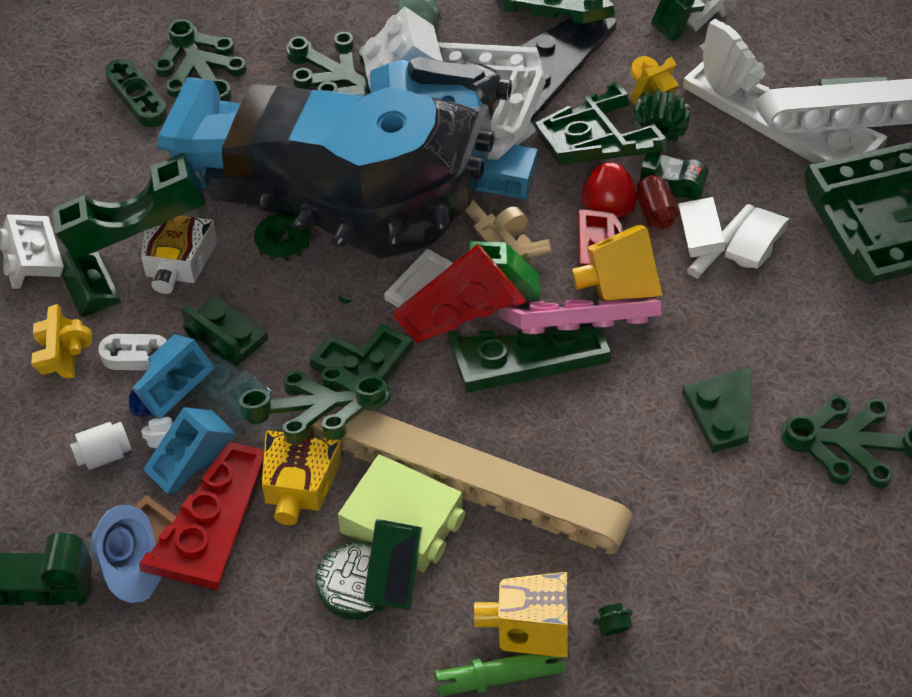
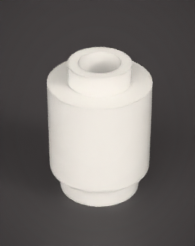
(100, 445)

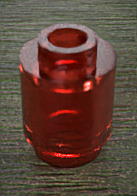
(657, 202)

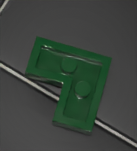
(377, 357)

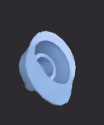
(119, 546)

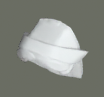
(728, 61)

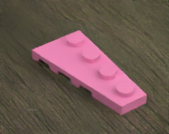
(580, 311)

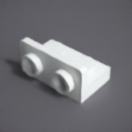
(29, 248)

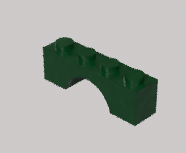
(92, 225)

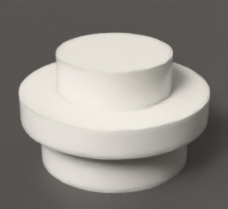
(156, 431)

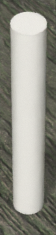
(704, 261)

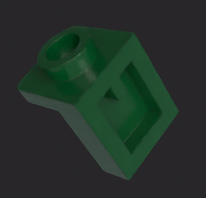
(673, 15)

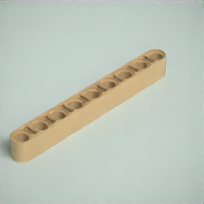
(488, 479)

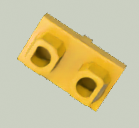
(651, 76)
(63, 342)

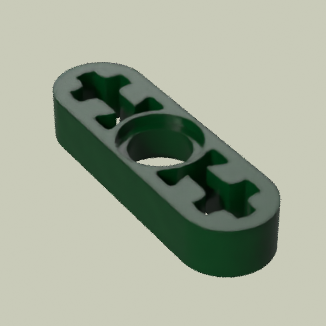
(136, 81)

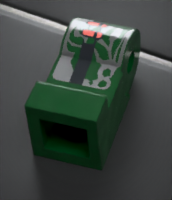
(684, 176)

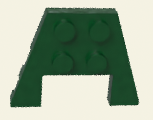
(589, 135)

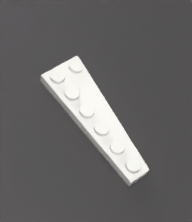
(813, 146)

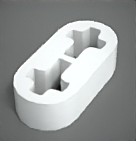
(133, 353)

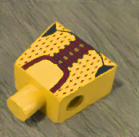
(298, 474)
(529, 615)

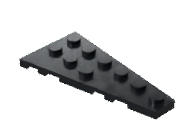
(566, 50)

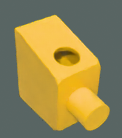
(621, 267)

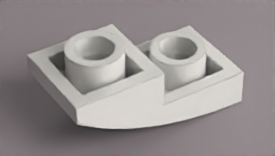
(755, 238)

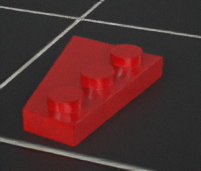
(457, 295)

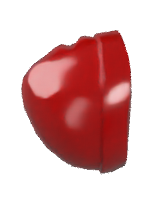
(609, 190)

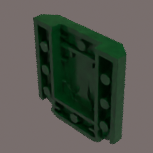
(867, 209)

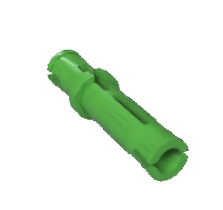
(496, 672)

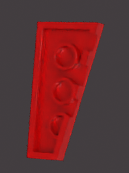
(210, 520)

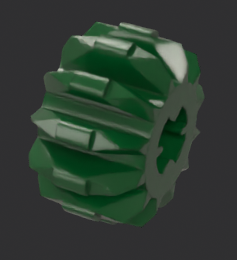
(664, 111)

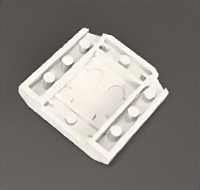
(527, 76)

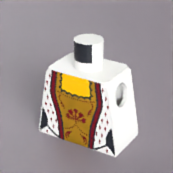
(177, 251)

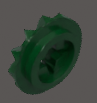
(276, 226)

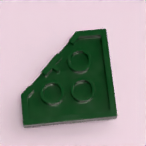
(581, 10)

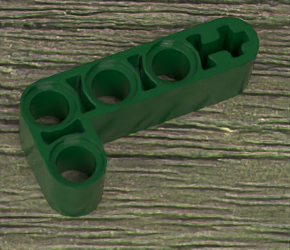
(47, 577)

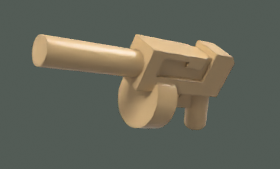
(505, 228)

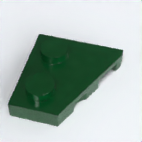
(722, 408)

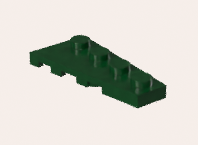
(523, 356)

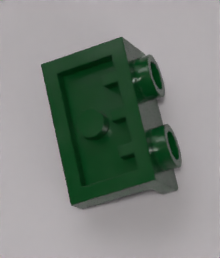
(223, 330)

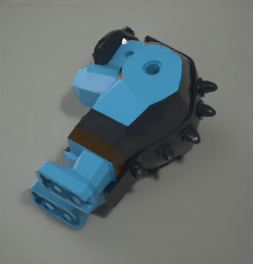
(366, 168)

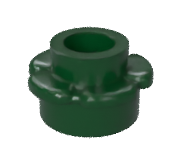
(613, 619)

